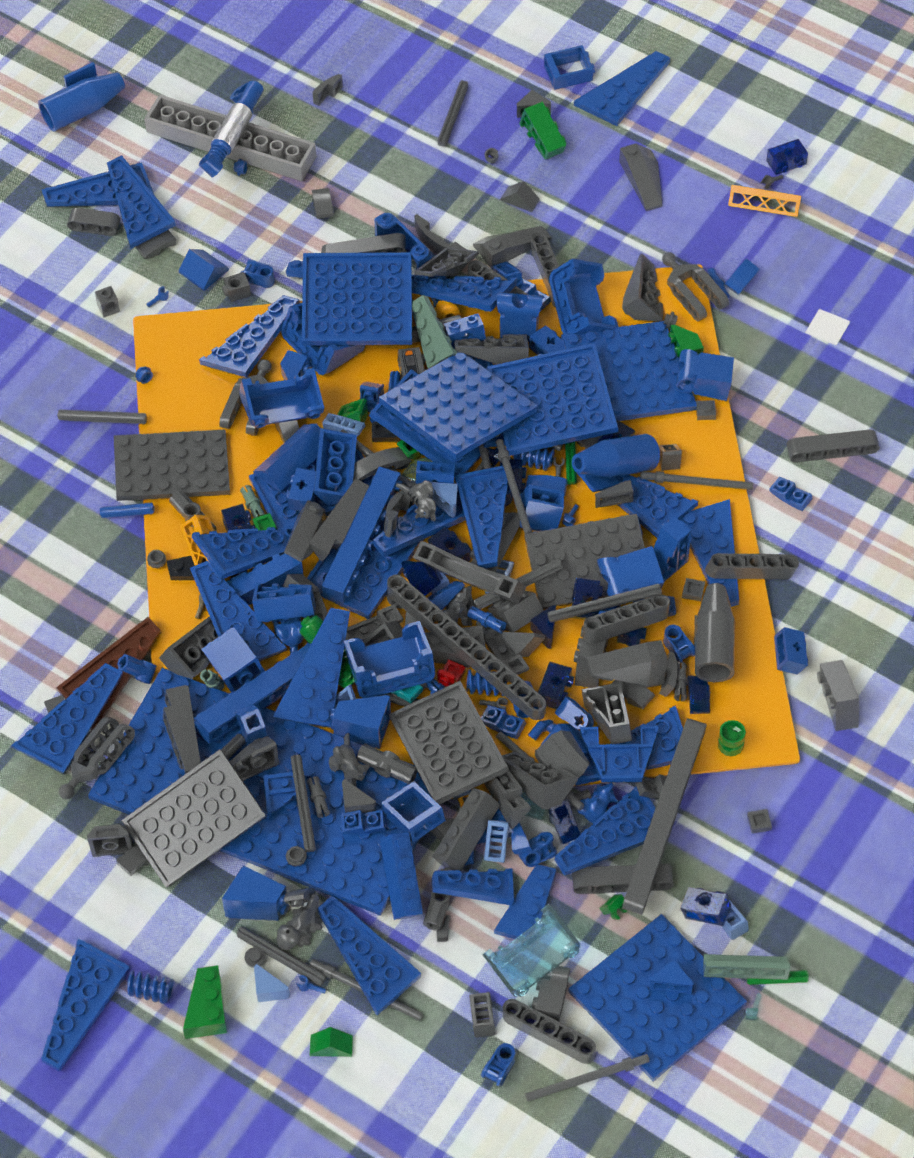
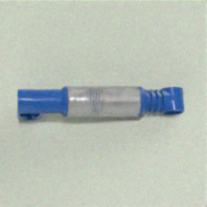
(232, 127)

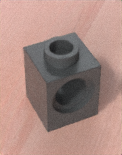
(236, 287)
(107, 301)

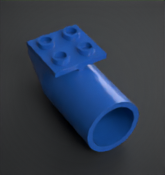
(82, 96)
(616, 457)

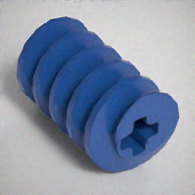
(537, 457)
(478, 682)
(149, 988)

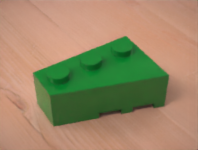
(543, 130)
(206, 1005)

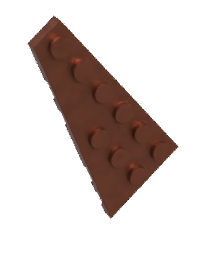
(134, 643)

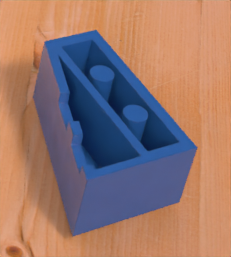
(672, 546)
(283, 602)

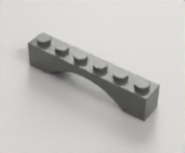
(455, 567)

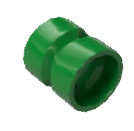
(731, 738)

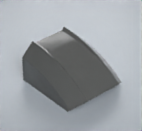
(562, 752)
(109, 840)

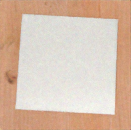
(827, 327)

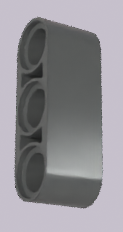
(93, 221)

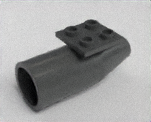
(714, 636)

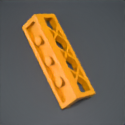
(764, 193)
(203, 525)

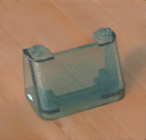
(533, 953)

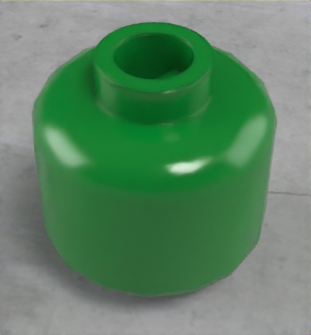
(310, 627)

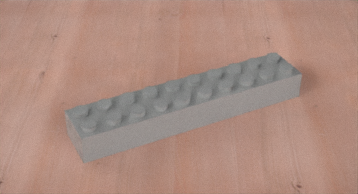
(256, 145)

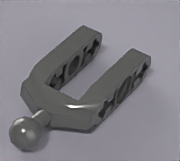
(701, 278)
(234, 401)
(89, 769)

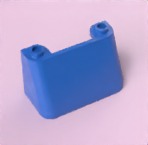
(389, 224)
(577, 297)
(320, 357)
(282, 399)
(391, 663)

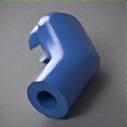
(541, 726)

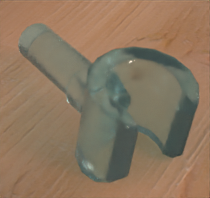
(751, 1013)

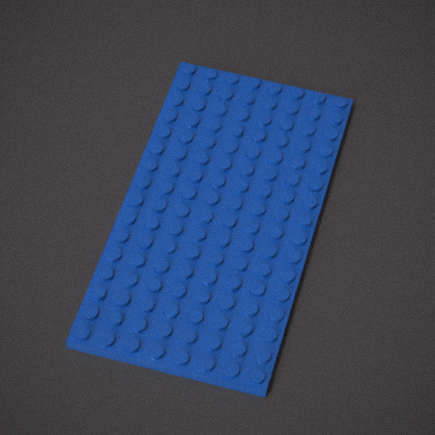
(340, 866)

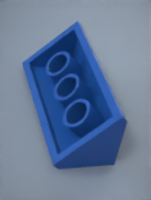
(295, 453)
(334, 465)

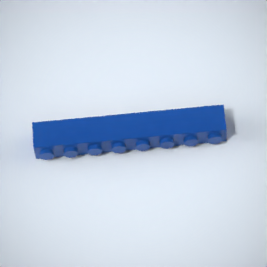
(360, 536)
(260, 692)

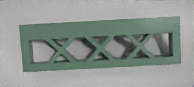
(746, 966)

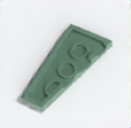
(433, 339)

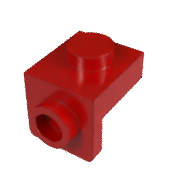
(451, 673)

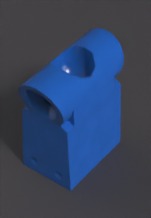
(518, 313)
(705, 374)
(630, 571)

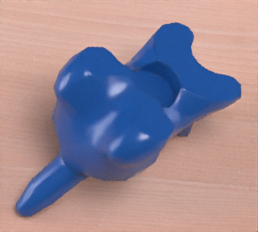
(289, 633)
(597, 804)

